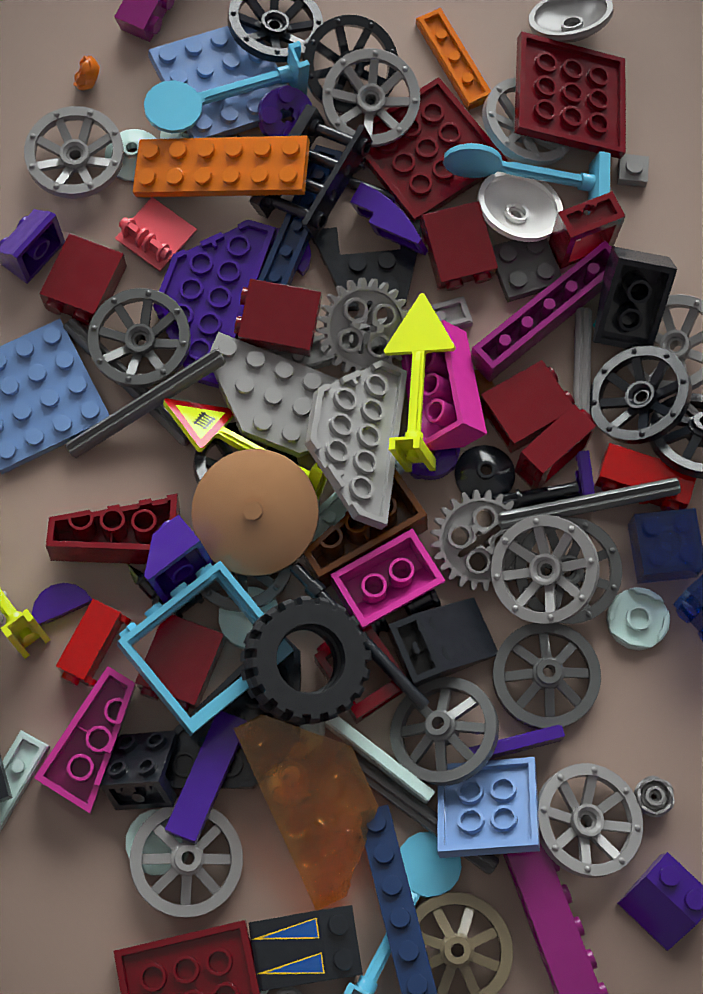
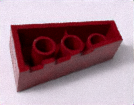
(109, 534)

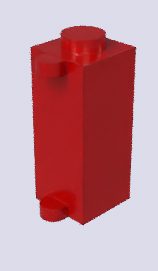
(90, 643)

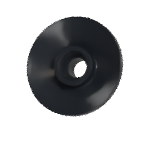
(470, 478)

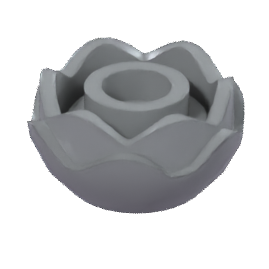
(664, 796)

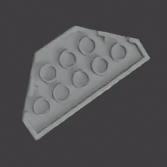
(267, 394)
(351, 438)

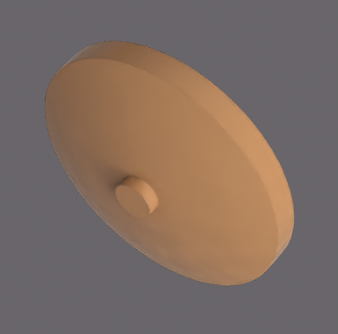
(255, 512)

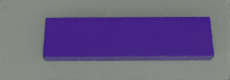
(205, 779)

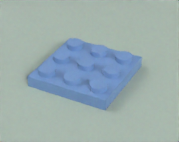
(490, 811)

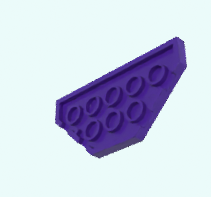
(210, 284)

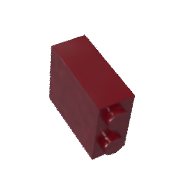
(458, 246)
(82, 278)
(278, 317)
(525, 405)
(183, 660)

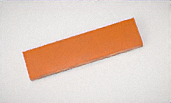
(453, 58)

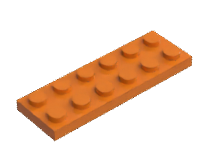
(221, 166)

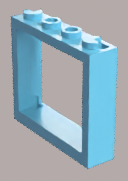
(159, 613)

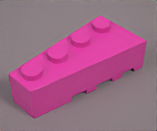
(86, 746)

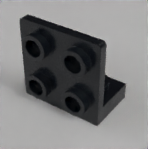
(138, 770)

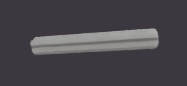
(582, 358)

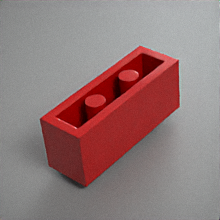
(627, 468)

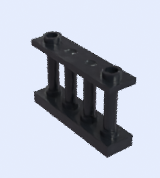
(358, 146)

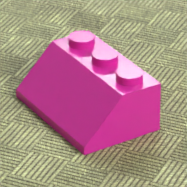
(386, 579)

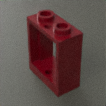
(593, 229)
(555, 447)
(374, 701)

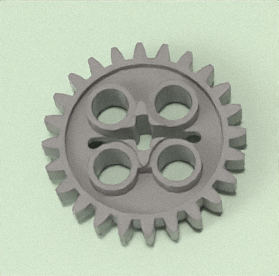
(339, 322)
(464, 517)

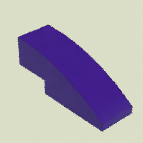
(386, 218)

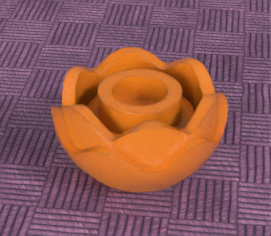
(87, 73)

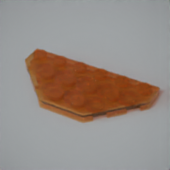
(315, 801)

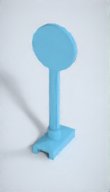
(178, 107)
(481, 161)
(427, 878)

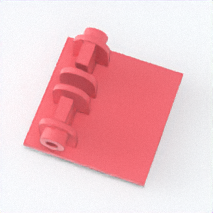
(155, 233)

